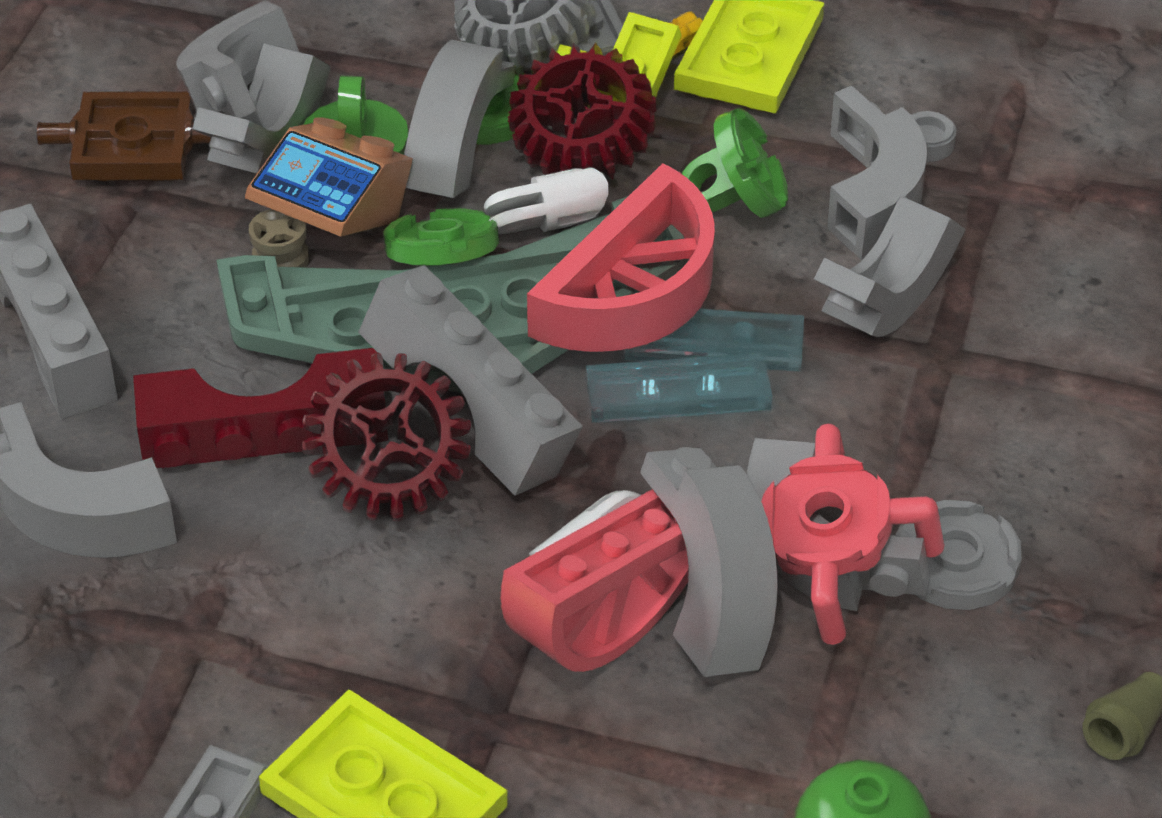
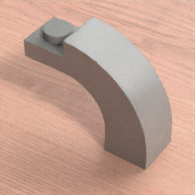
(226, 56)
(284, 92)
(450, 115)
(895, 162)
(895, 273)
(80, 511)
(729, 556)
(902, 561)

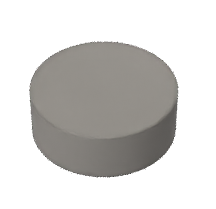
(938, 133)

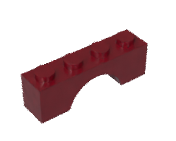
(193, 423)

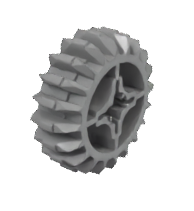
(524, 27)

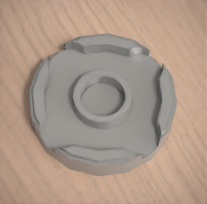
(977, 559)

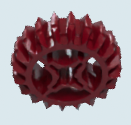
(562, 93)
(411, 452)

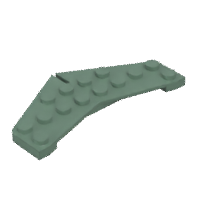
(322, 309)

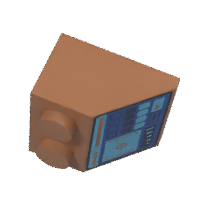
(333, 178)

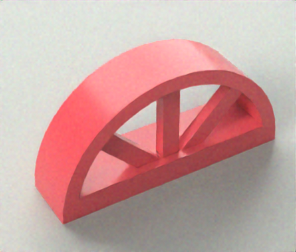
(577, 300)
(599, 585)

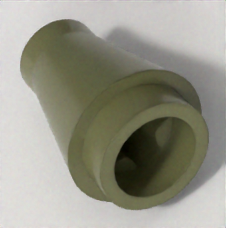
(1124, 718)

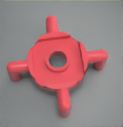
(851, 540)

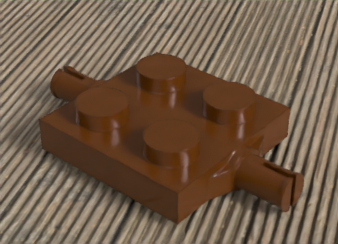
(127, 135)

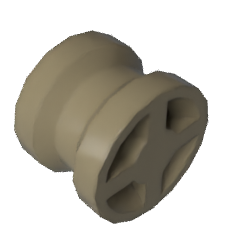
(281, 237)

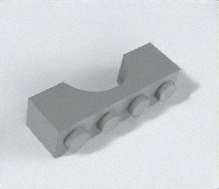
(57, 323)
(517, 421)

